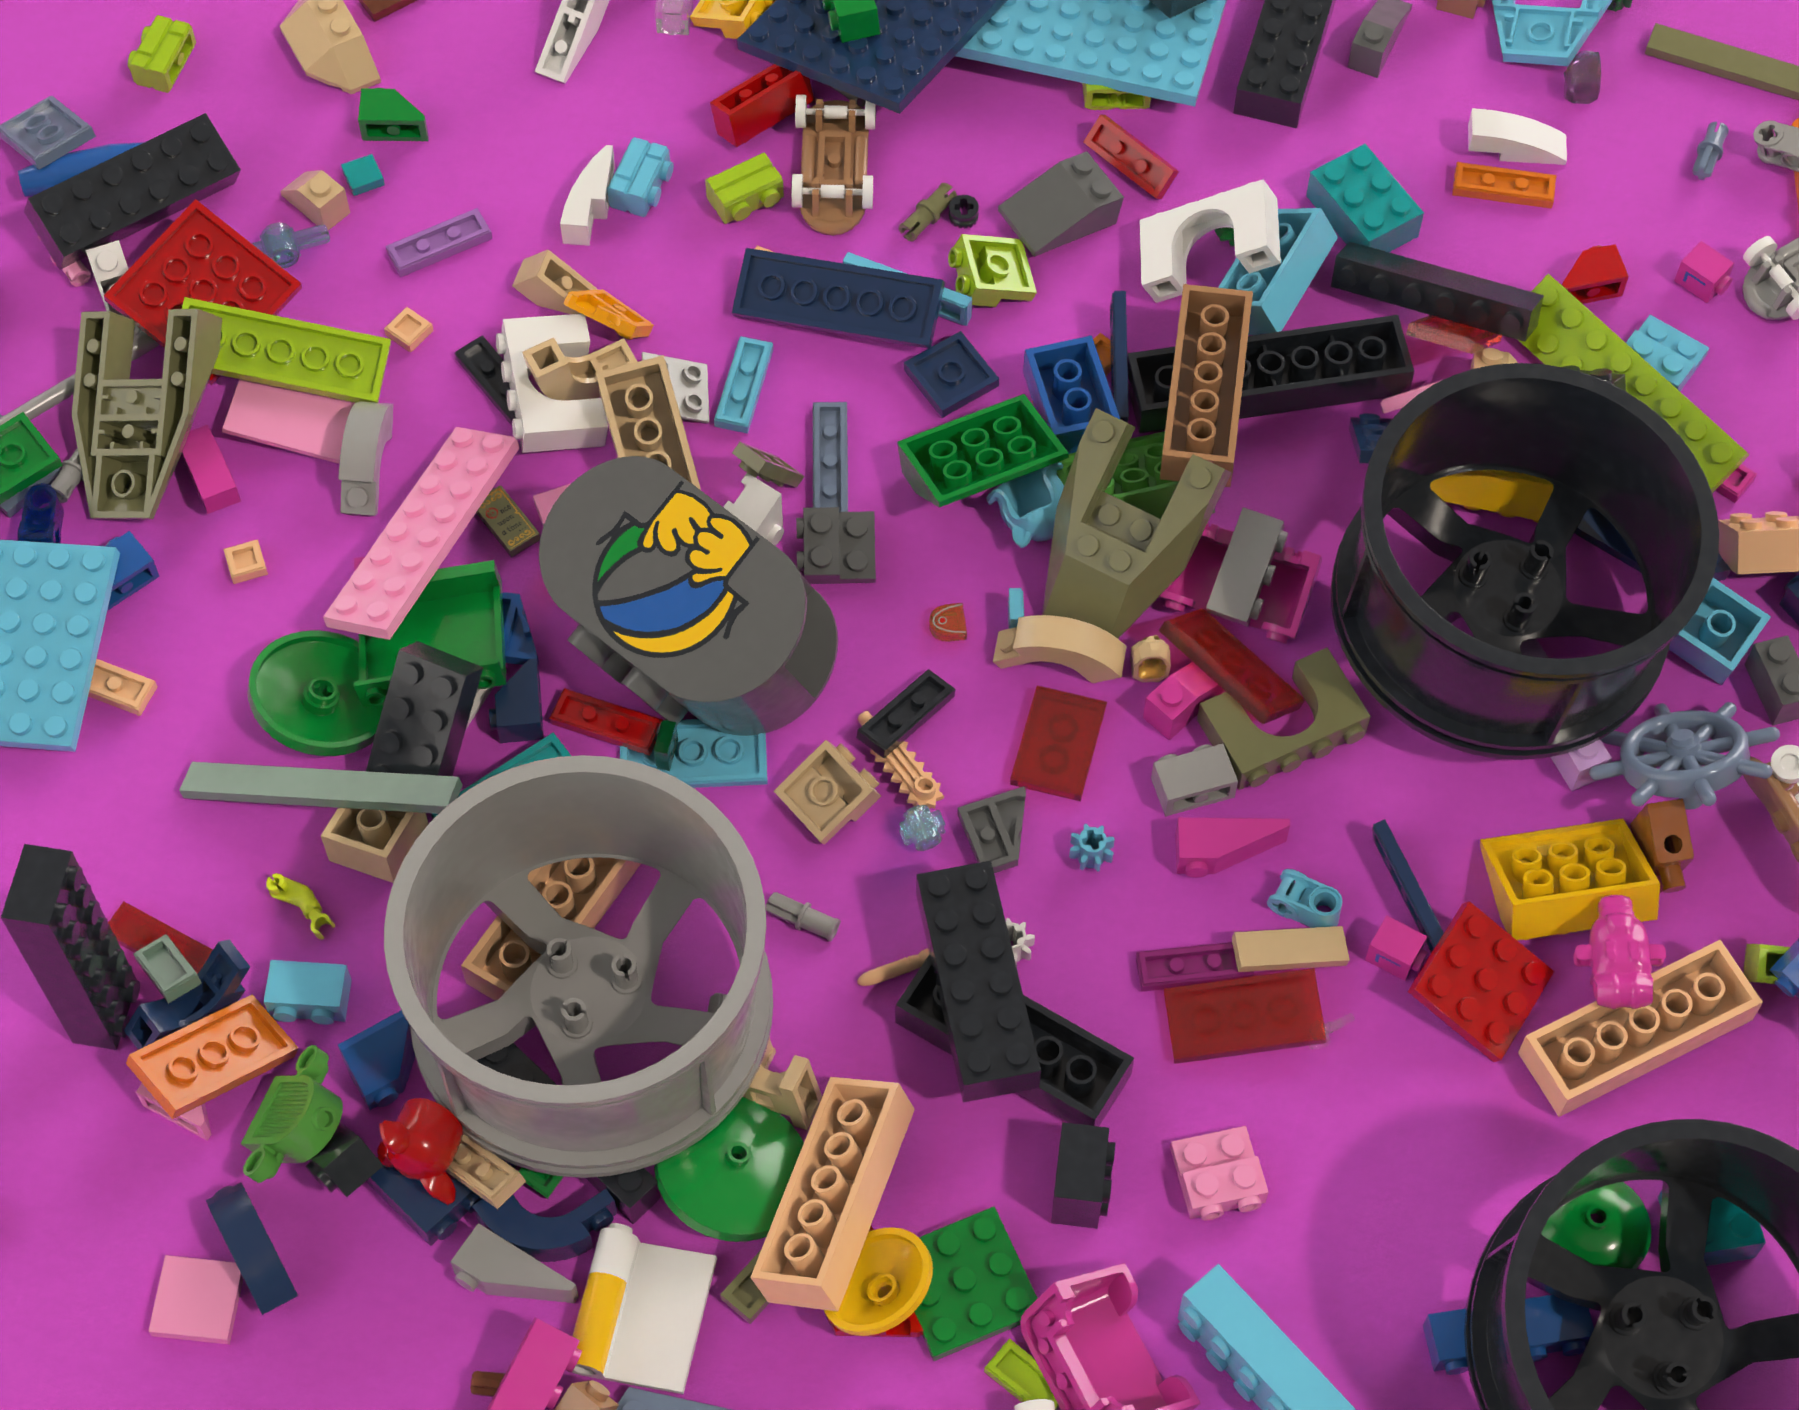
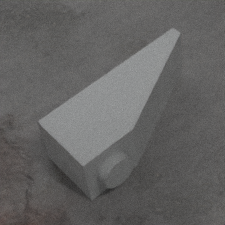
(504, 1270)

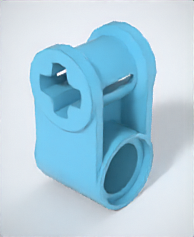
(1303, 898)

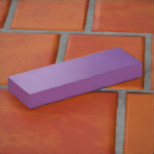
(439, 242)

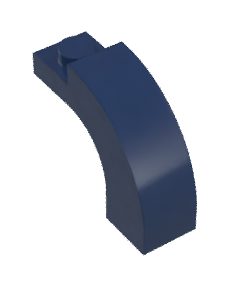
(220, 987)
(548, 1237)
(251, 1247)

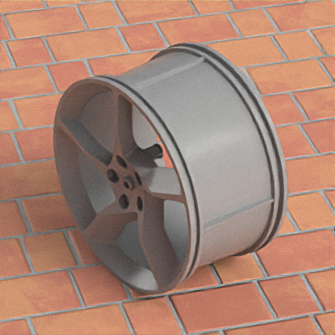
(585, 983)

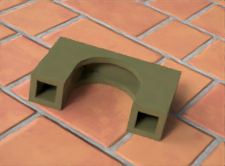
(1258, 755)

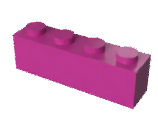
(537, 1369)

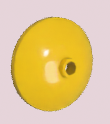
(885, 1284)

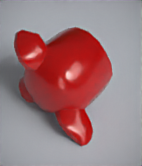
(423, 1145)

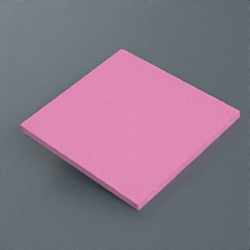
(288, 419)

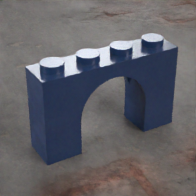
(418, 1208)

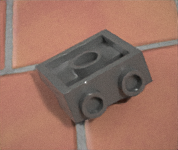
(836, 546)

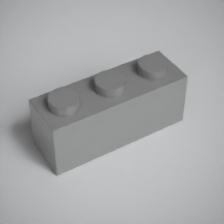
(1247, 567)

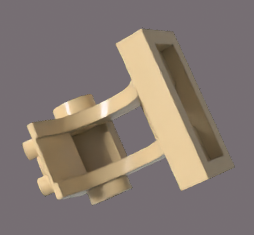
(788, 1092)

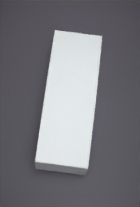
(1515, 138)
(588, 199)

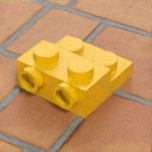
(729, 15)

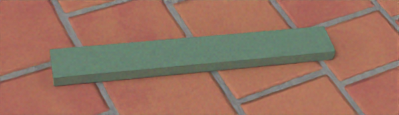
(320, 787)

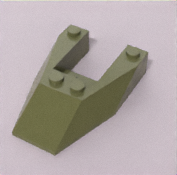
(137, 428)
(1110, 555)

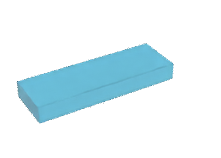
(743, 384)

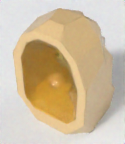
(1150, 659)

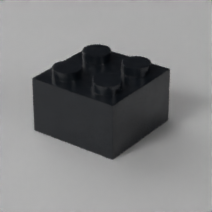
(1083, 1175)

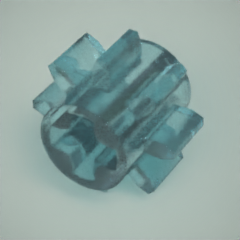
(922, 827)

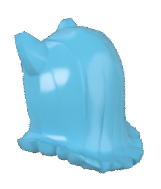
(1030, 504)

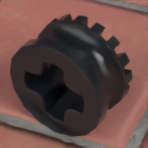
(972, 207)

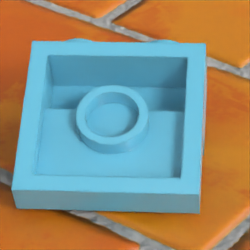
(1668, 350)

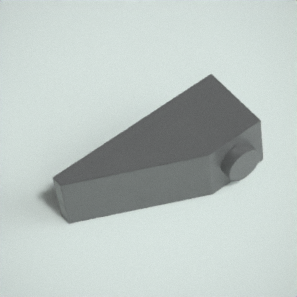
(1378, 36)

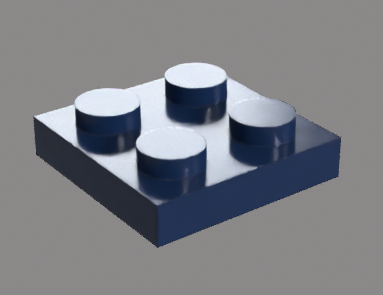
(951, 374)

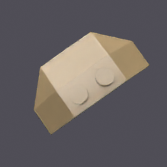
(330, 45)

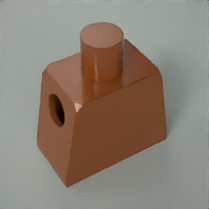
(1665, 841)

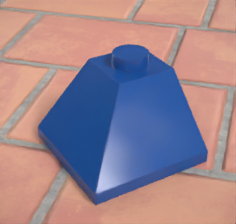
(380, 1060)

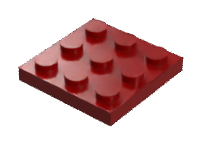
(1481, 981)

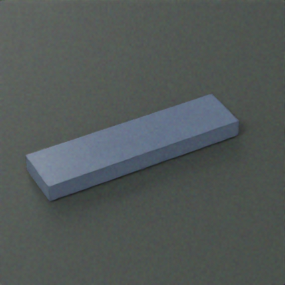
(830, 455)

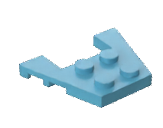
(1545, 32)

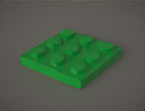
(974, 1284)

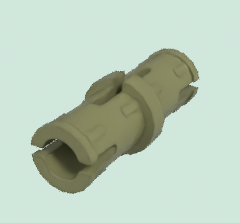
(927, 212)

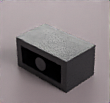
(344, 1162)

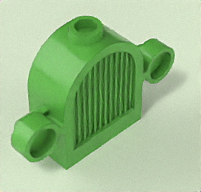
(293, 1118)

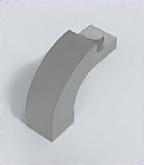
(362, 447)

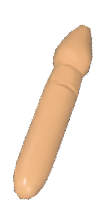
(893, 969)

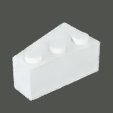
(759, 508)

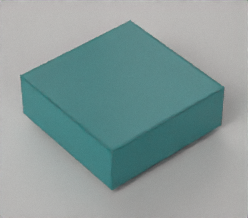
(362, 174)

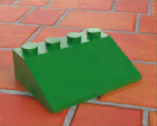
(979, 451)

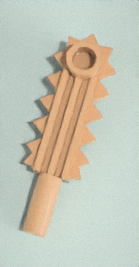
(908, 772)

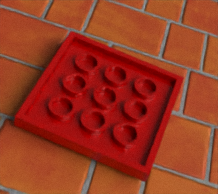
(204, 262)

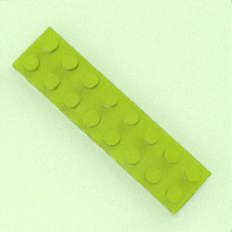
(1576, 337)

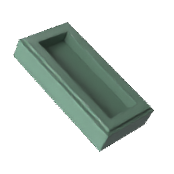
(167, 968)

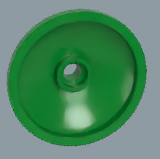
(1616, 1242)

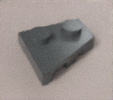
(995, 828)

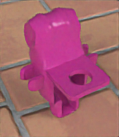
(1620, 956)

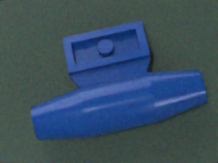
(35, 180)

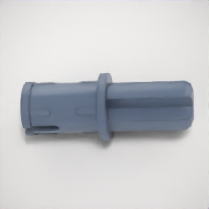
(1710, 150)

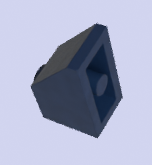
(519, 707)

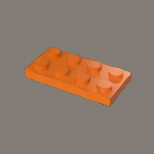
(211, 1056)

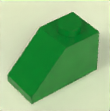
(389, 117)

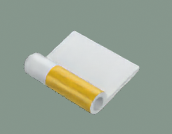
(641, 1311)

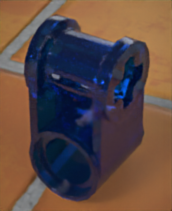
(41, 523)

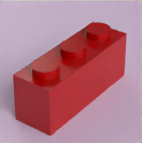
(758, 103)

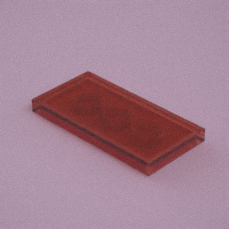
(1232, 665)
(1244, 1016)

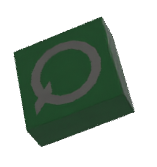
(666, 745)

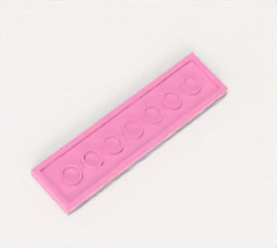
(421, 533)

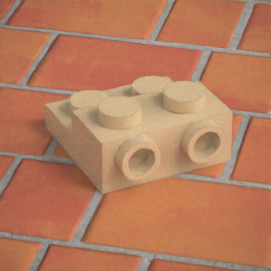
(828, 791)

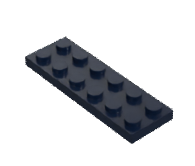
(838, 298)

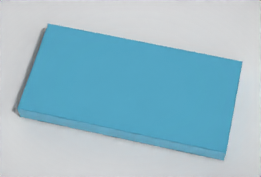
(712, 757)

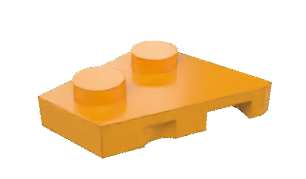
(610, 312)

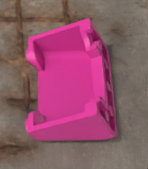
(1283, 600)
(1093, 1349)

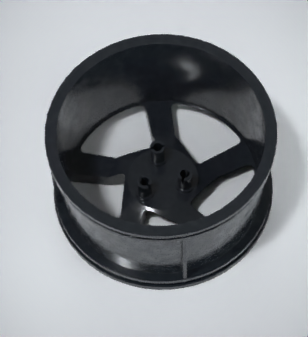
(1598, 454)
(1655, 1329)

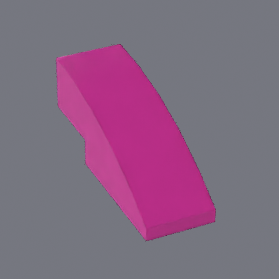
(209, 470)

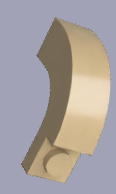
(573, 377)
(1062, 641)

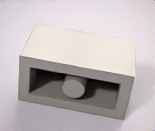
(1194, 779)

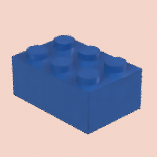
(1068, 387)

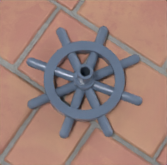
(1685, 754)

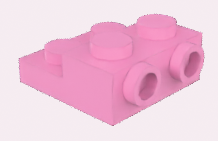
(1219, 1173)

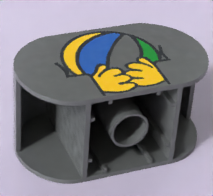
(685, 600)

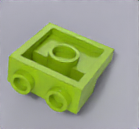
(991, 269)

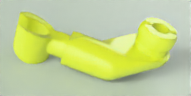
(300, 896)

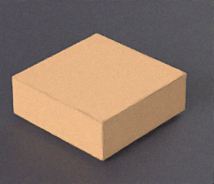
(408, 329)
(245, 561)

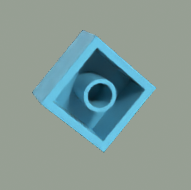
(1719, 632)

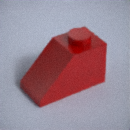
(1597, 275)

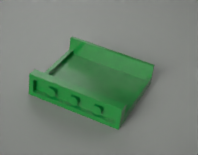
(454, 614)

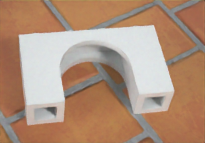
(1172, 233)
(539, 420)

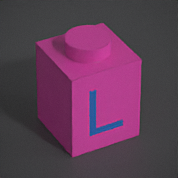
(1705, 272)
(1397, 948)

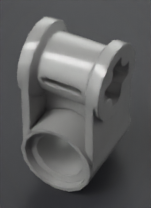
(1781, 148)

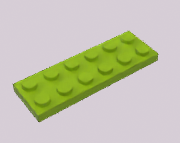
(298, 354)

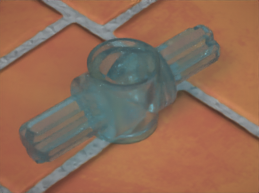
(284, 244)

